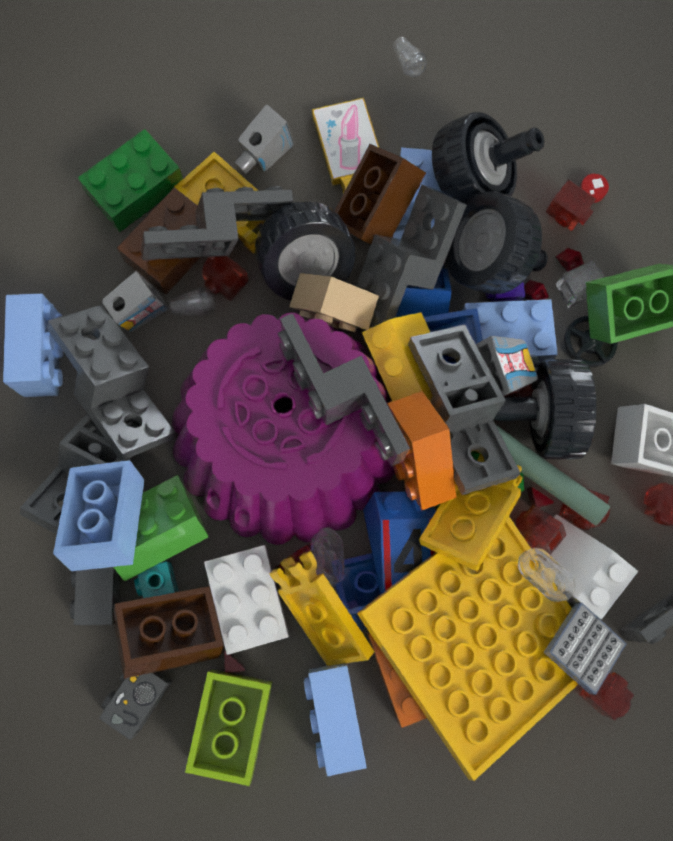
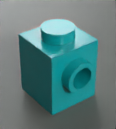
(156, 581)

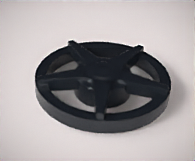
(587, 344)

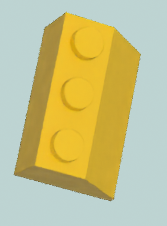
(393, 356)

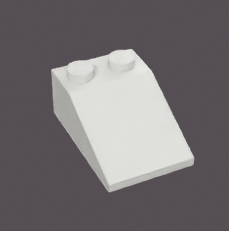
(644, 439)
(596, 569)

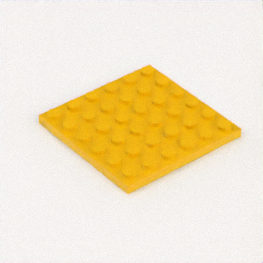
(473, 648)

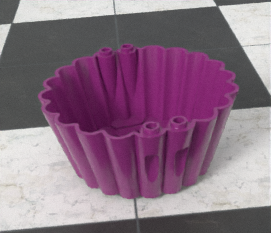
(266, 466)

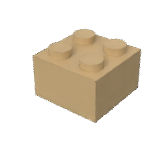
(333, 302)

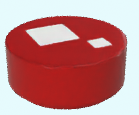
(596, 186)

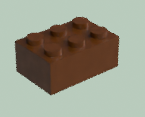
(378, 194)
(172, 212)
(167, 631)

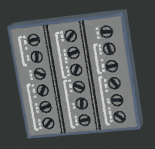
(585, 648)

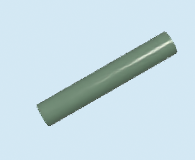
(556, 481)

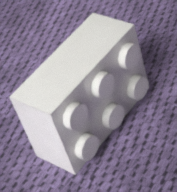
(246, 599)

